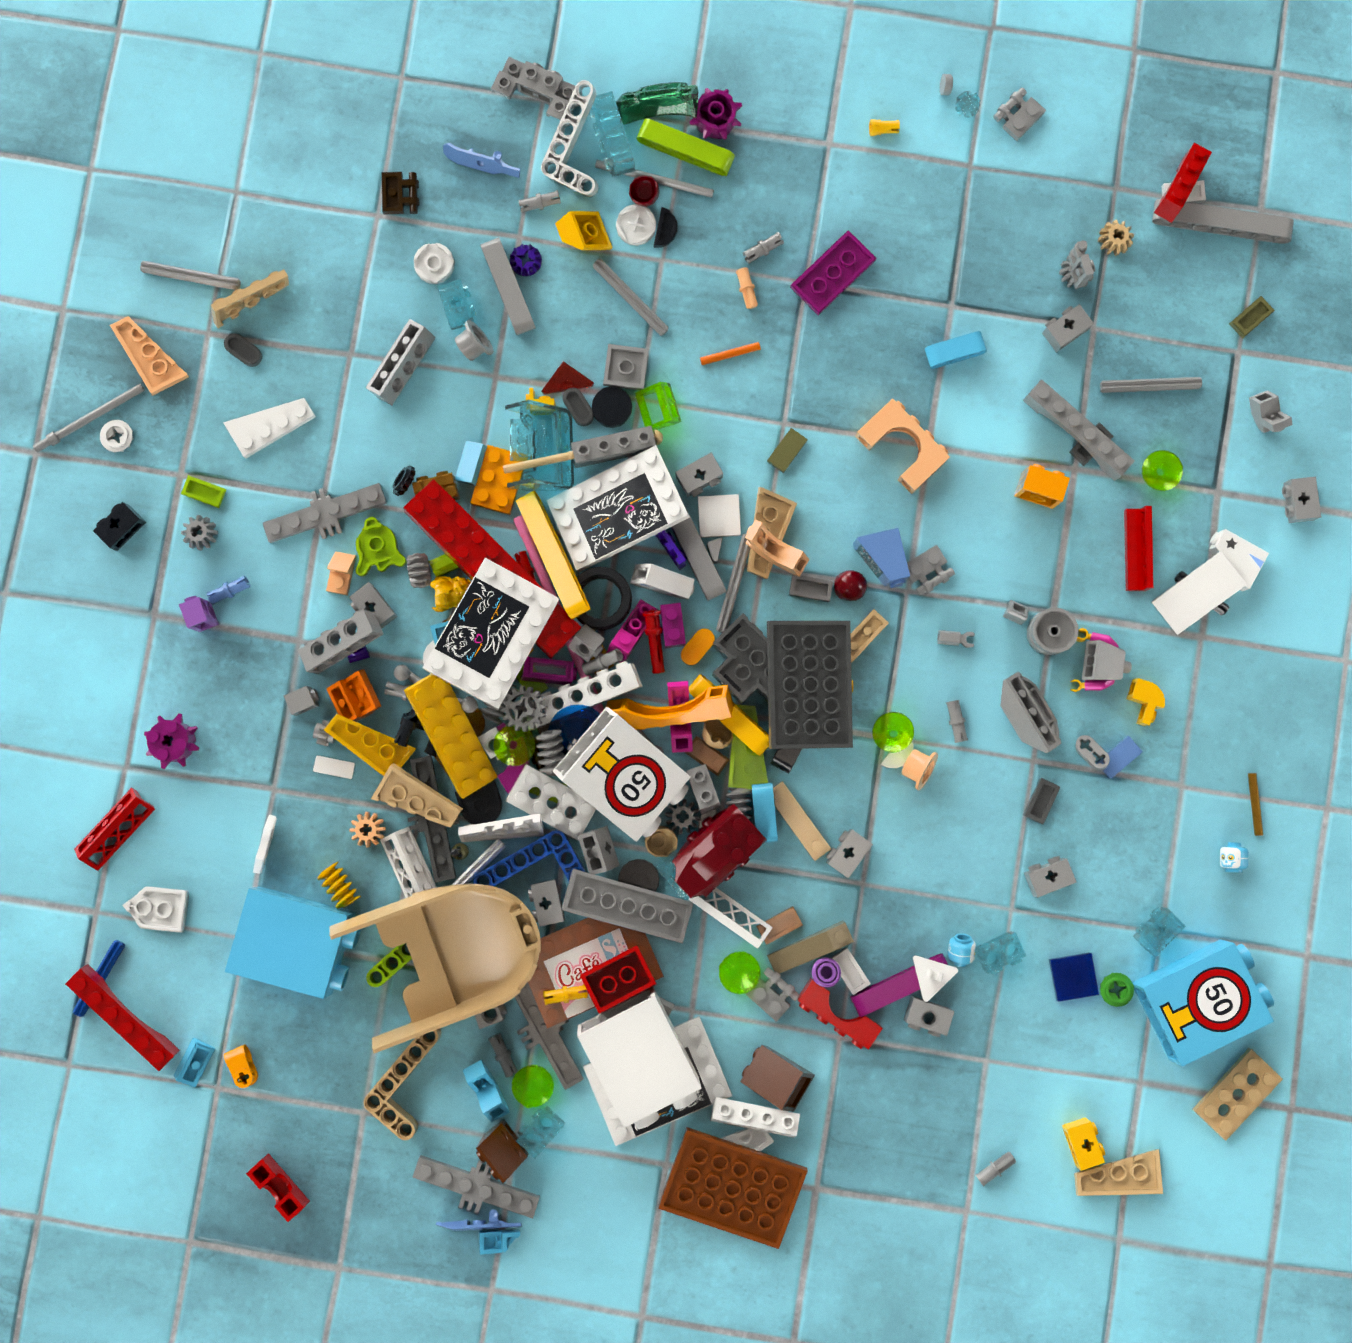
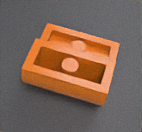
(354, 696)

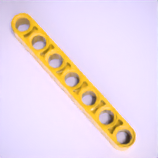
(553, 555)

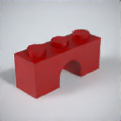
(271, 1176)

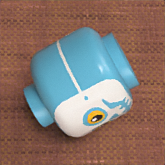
(1234, 857)
(961, 950)

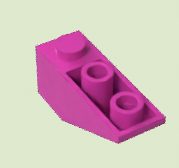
(631, 631)

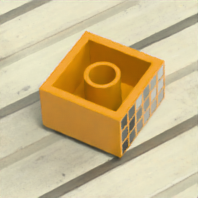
(1042, 486)

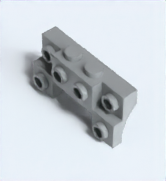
(535, 82)

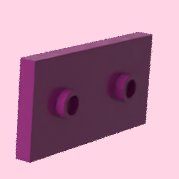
(833, 272)

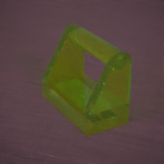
(667, 404)

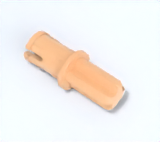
(747, 288)

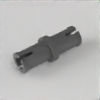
(503, 1055)

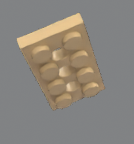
(1223, 1091)

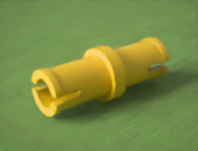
(565, 994)

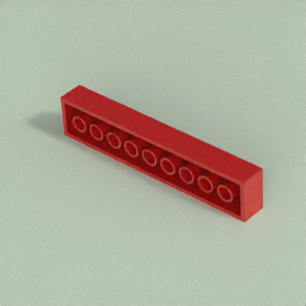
(470, 544)

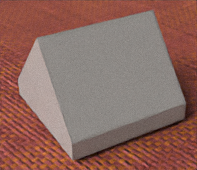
(1016, 612)

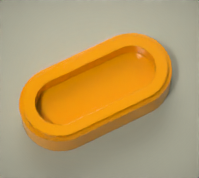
(697, 646)

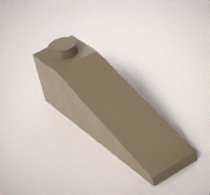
(811, 947)

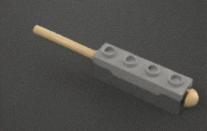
(598, 449)

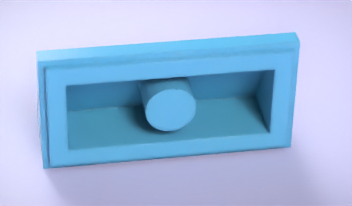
(193, 1062)

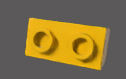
(1075, 1135)

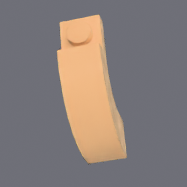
(775, 550)

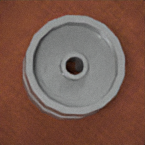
(1064, 630)

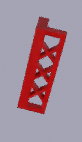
(1138, 549)
(107, 826)

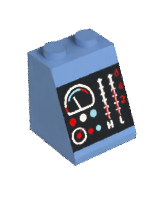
(884, 556)

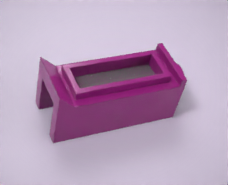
(548, 671)

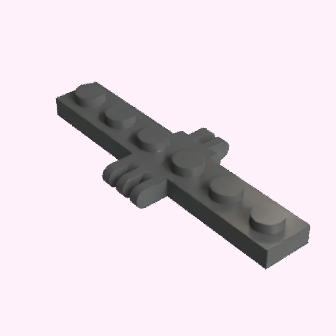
(435, 833)
(548, 1038)

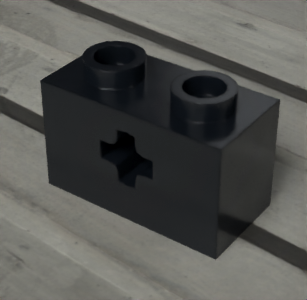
(129, 524)

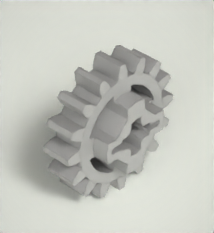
(527, 701)

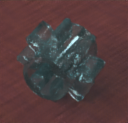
(967, 104)

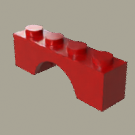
(1183, 182)
(860, 1029)

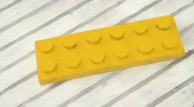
(451, 734)

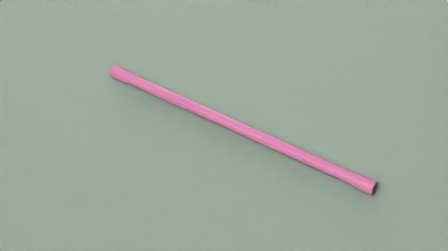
(547, 586)

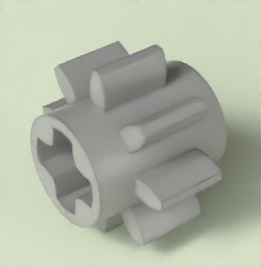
(322, 737)

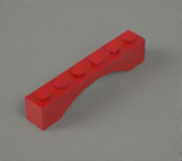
(98, 996)

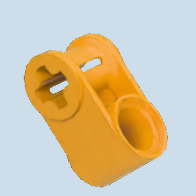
(240, 1064)

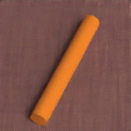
(730, 353)

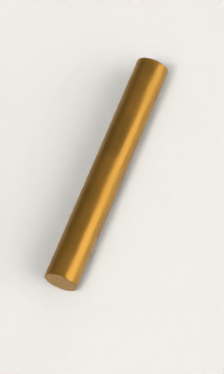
(1255, 804)

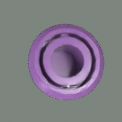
(826, 972)

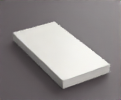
(1199, 593)

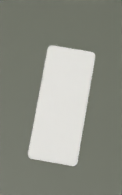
(334, 767)

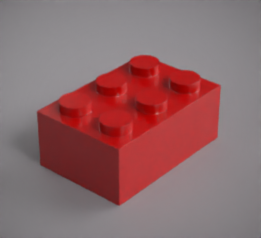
(618, 979)

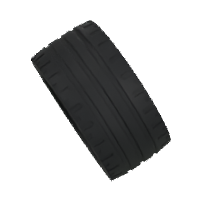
(626, 598)

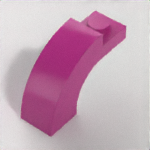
(680, 734)

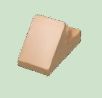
(341, 573)

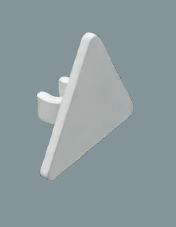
(932, 976)

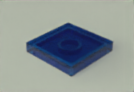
(1073, 977)

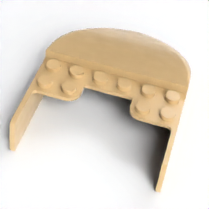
(468, 947)

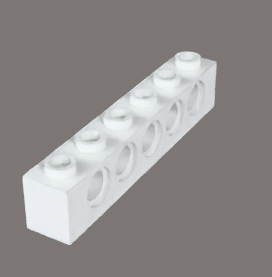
(629, 682)

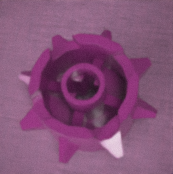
(714, 103)
(182, 745)

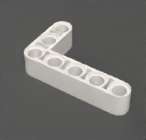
(569, 142)

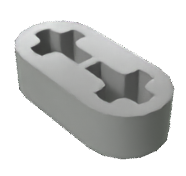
(1095, 749)

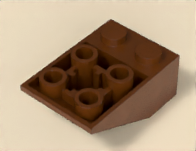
(501, 1151)

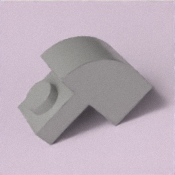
(1267, 413)

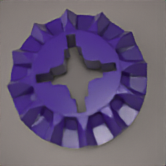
(529, 268)

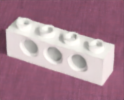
(755, 1117)

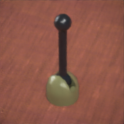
(462, 851)

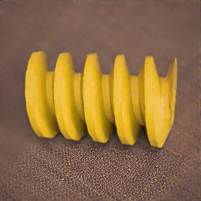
(338, 886)

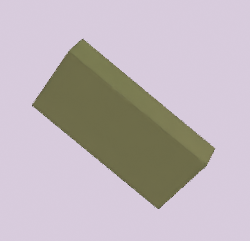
(1251, 317)
(787, 450)

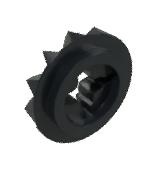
(403, 480)

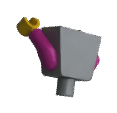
(1102, 662)

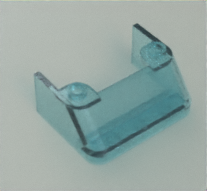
(558, 440)

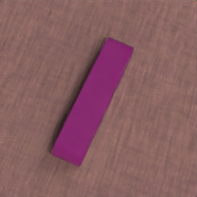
(889, 989)

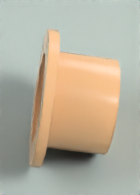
(919, 767)

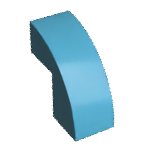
(487, 1091)

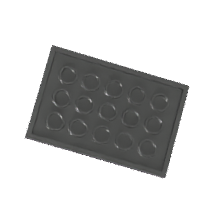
(809, 684)

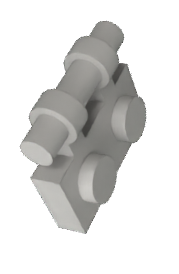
(1024, 118)
(1082, 266)
(926, 563)
(769, 999)

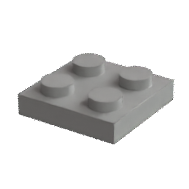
(625, 367)

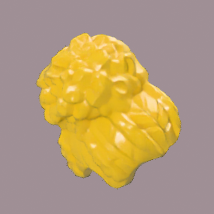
(448, 591)

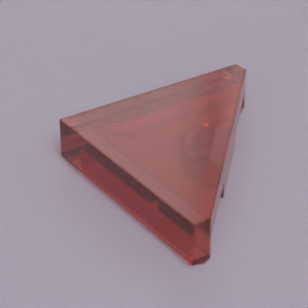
(566, 378)

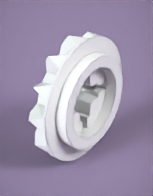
(108, 432)

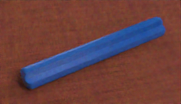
(103, 970)

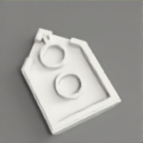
(159, 908)

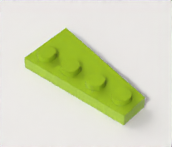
(745, 765)

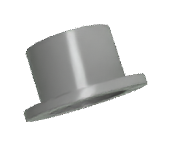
(473, 341)

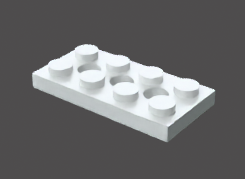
(549, 788)

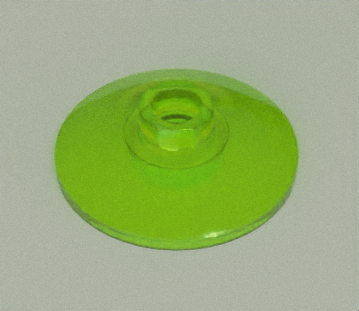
(1171, 468)
(893, 722)
(519, 755)

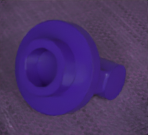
(359, 655)

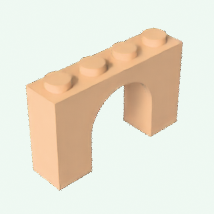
(895, 419)

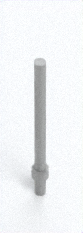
(666, 181)
(54, 437)

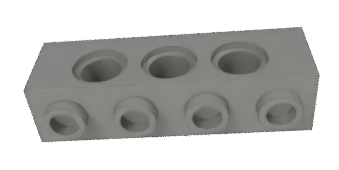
(400, 362)
(367, 630)

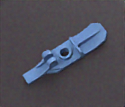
(479, 161)
(494, 1223)

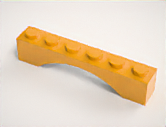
(709, 705)

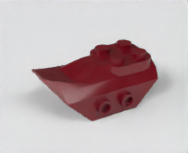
(716, 851)

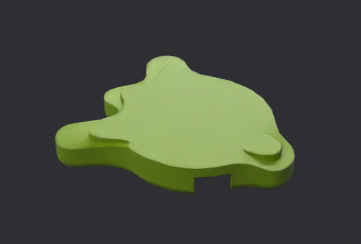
(377, 547)

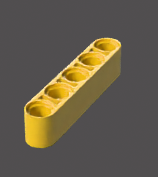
(740, 723)

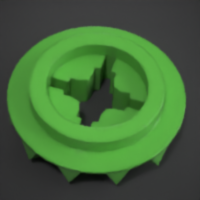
(1125, 994)

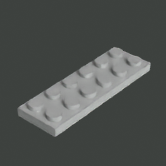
(627, 906)

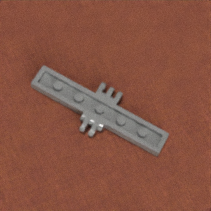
(324, 513)
(476, 1186)

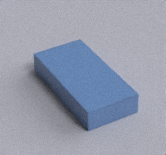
(1120, 756)

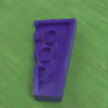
(675, 554)

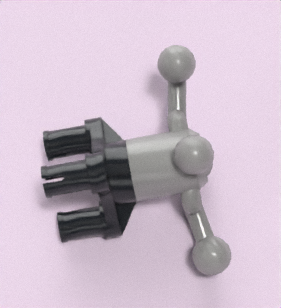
(410, 720)

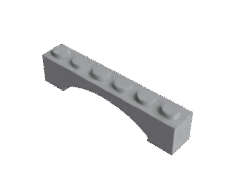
(1102, 449)

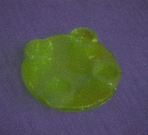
(739, 972)
(532, 1086)

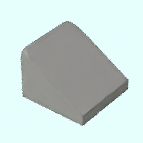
(714, 549)

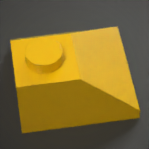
(583, 230)

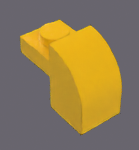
(1149, 696)

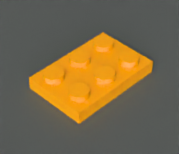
(491, 486)

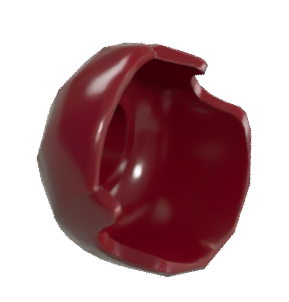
(644, 191)
(850, 585)

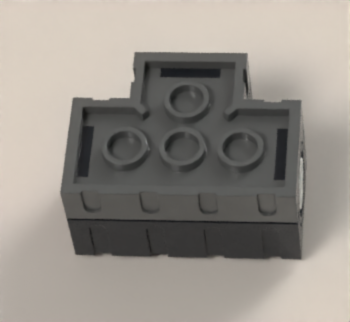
(745, 659)

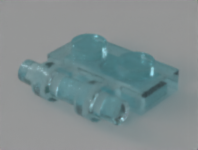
(521, 439)

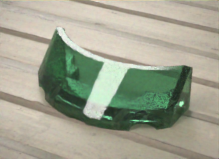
(658, 100)

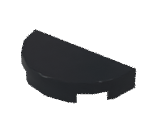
(666, 229)

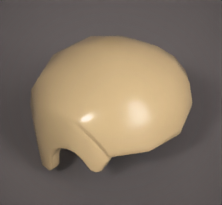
(716, 734)
(661, 842)

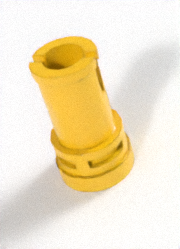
(879, 127)

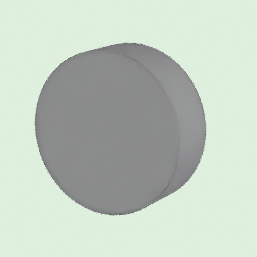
(946, 84)

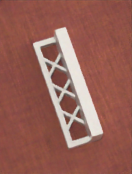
(413, 862)
(730, 923)

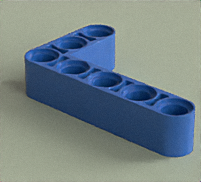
(531, 858)

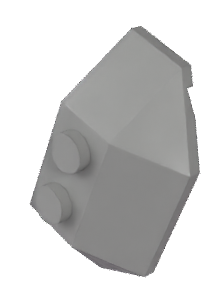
(1029, 713)

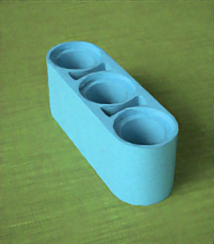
(955, 350)
(765, 810)

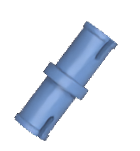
(228, 590)

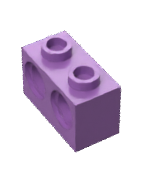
(198, 614)

